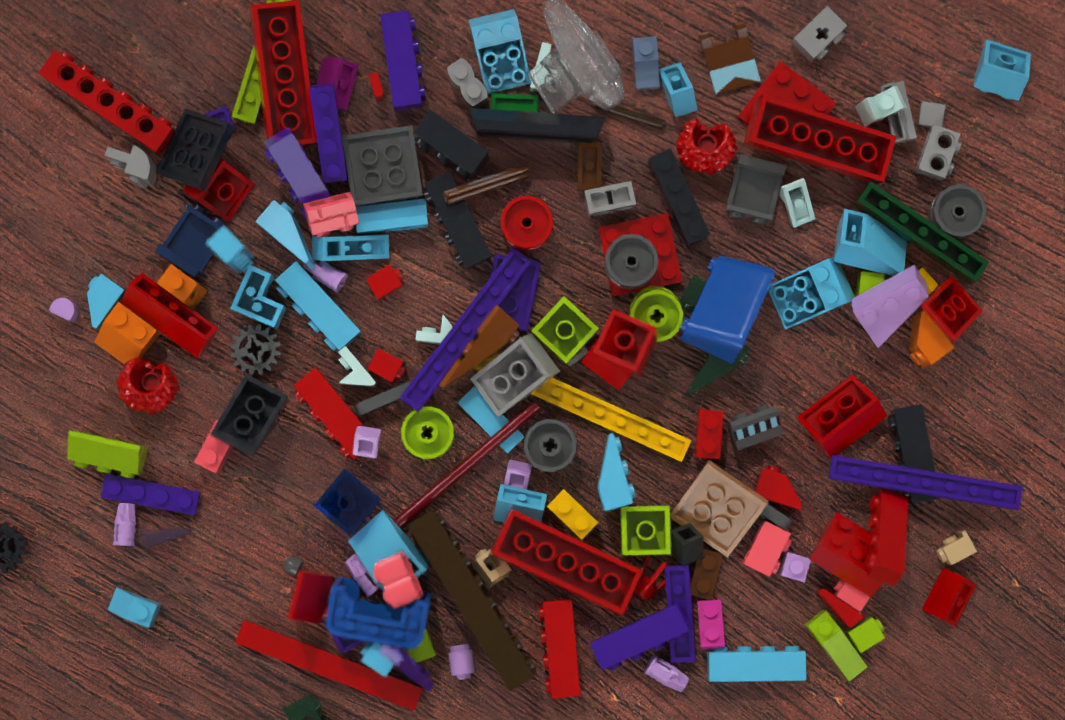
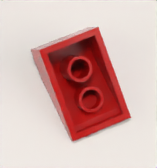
(951, 308)
(311, 597)

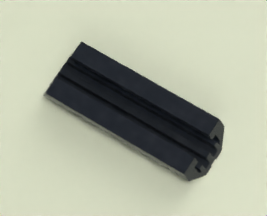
(536, 125)

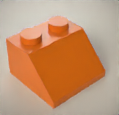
(125, 334)
(927, 341)

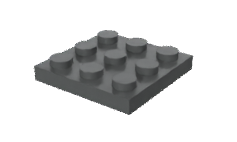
(382, 165)

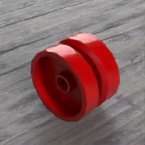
(521, 210)

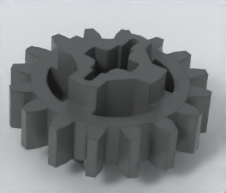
(267, 347)

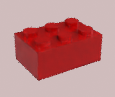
(844, 552)

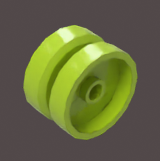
(660, 299)
(413, 433)

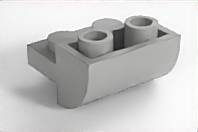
(136, 165)

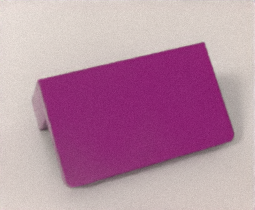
(343, 74)

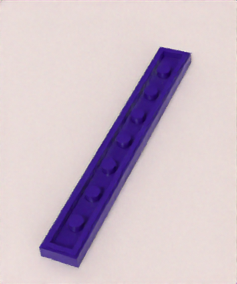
(465, 330)
(925, 482)

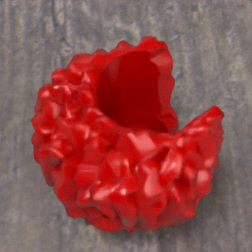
(706, 148)
(147, 386)

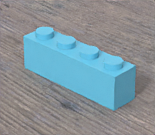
(231, 250)
(318, 306)
(756, 665)

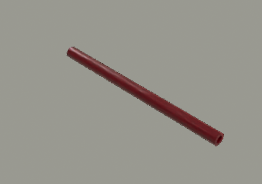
(467, 464)

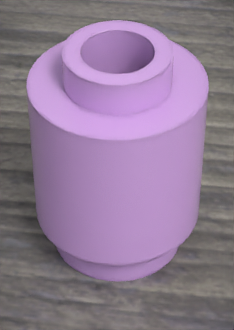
(461, 661)

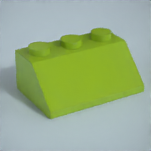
(106, 454)

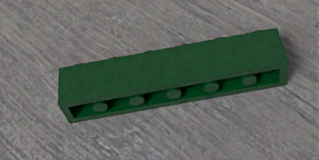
(921, 233)

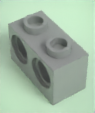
(932, 150)
(609, 199)

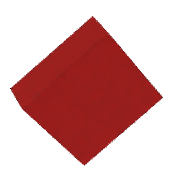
(377, 87)

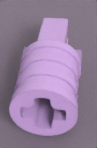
(328, 275)
(125, 525)
(361, 575)
(666, 674)

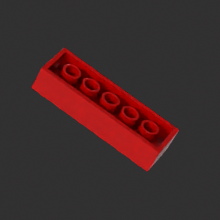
(283, 70)
(819, 139)
(565, 562)

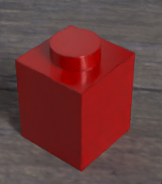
(385, 282)
(386, 366)

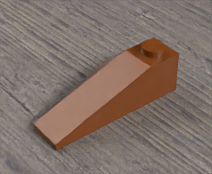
(491, 337)

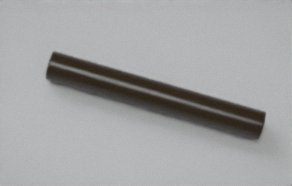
(635, 116)

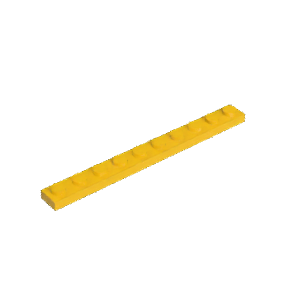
(610, 417)

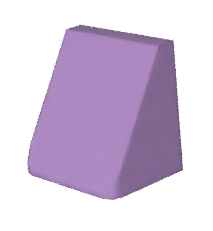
(366, 442)
(518, 474)

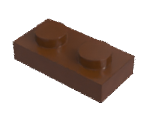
(589, 165)
(706, 574)

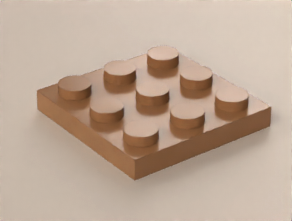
(719, 508)

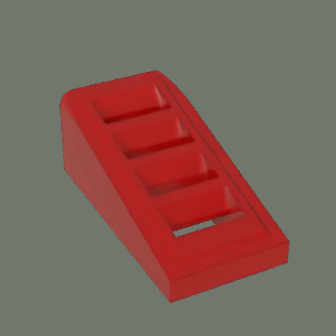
(846, 614)

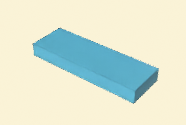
(483, 414)

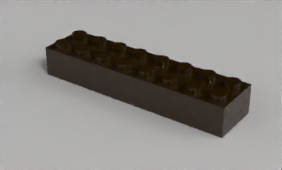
(472, 601)

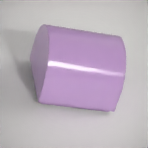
(65, 308)

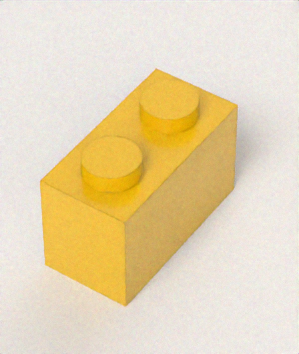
(572, 514)

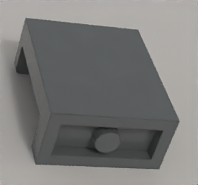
(754, 189)

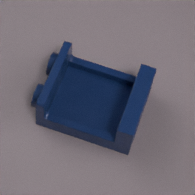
(187, 241)

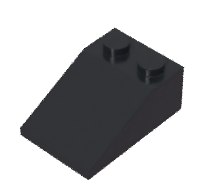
(250, 415)

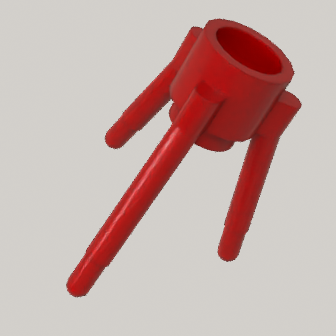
(646, 586)

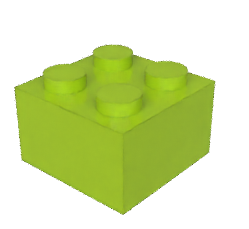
(564, 330)
(645, 530)

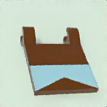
(730, 63)

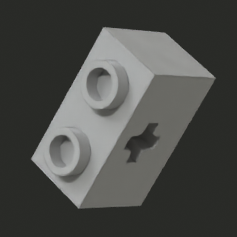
(824, 22)

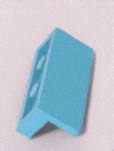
(392, 217)

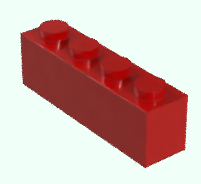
(169, 315)
(329, 408)
(887, 537)
(561, 648)

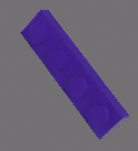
(150, 494)
(679, 590)
(407, 666)

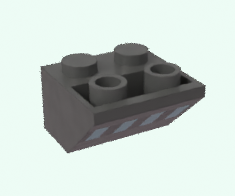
(754, 428)

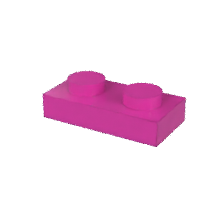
(710, 624)

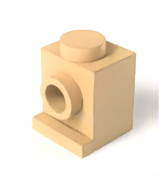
(956, 548)
(499, 568)

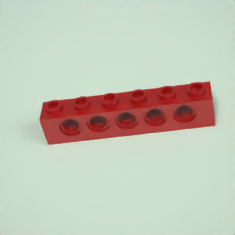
(54, 72)

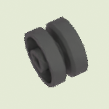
(970, 206)
(620, 271)
(554, 432)

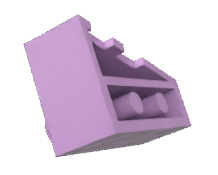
(890, 304)

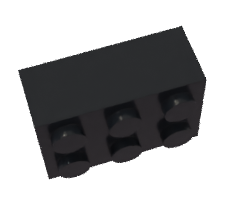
(450, 146)

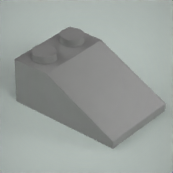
(515, 374)

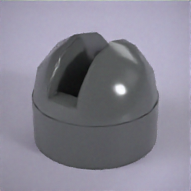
(293, 565)

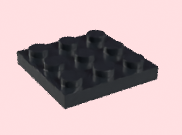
(195, 149)

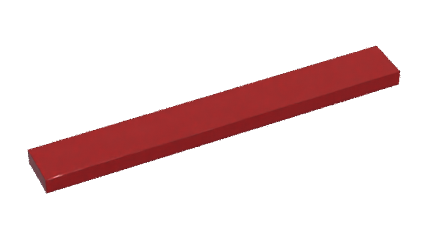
(328, 665)

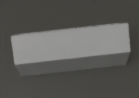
(901, 122)

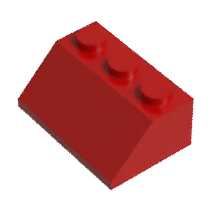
(842, 416)

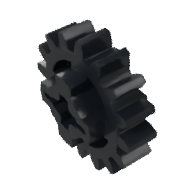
(9, 553)

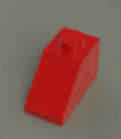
(776, 488)

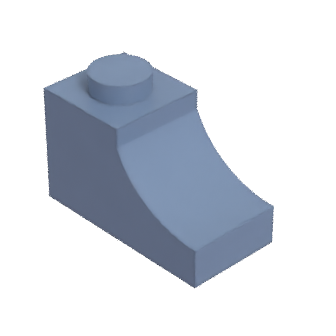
(645, 63)

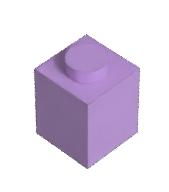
(794, 566)

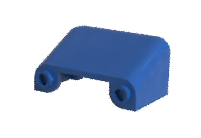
(727, 307)
(373, 620)

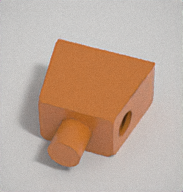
(182, 286)

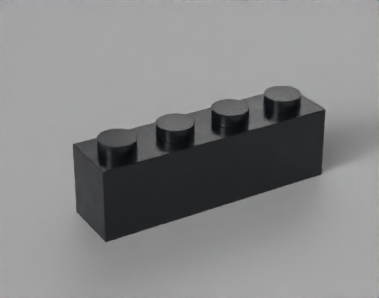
(678, 198)
(458, 222)
(912, 444)

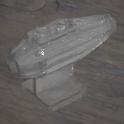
(577, 65)

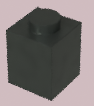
(686, 544)

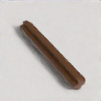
(486, 184)

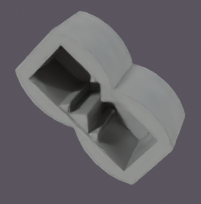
(471, 89)

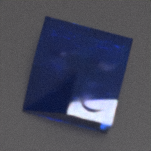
(348, 502)

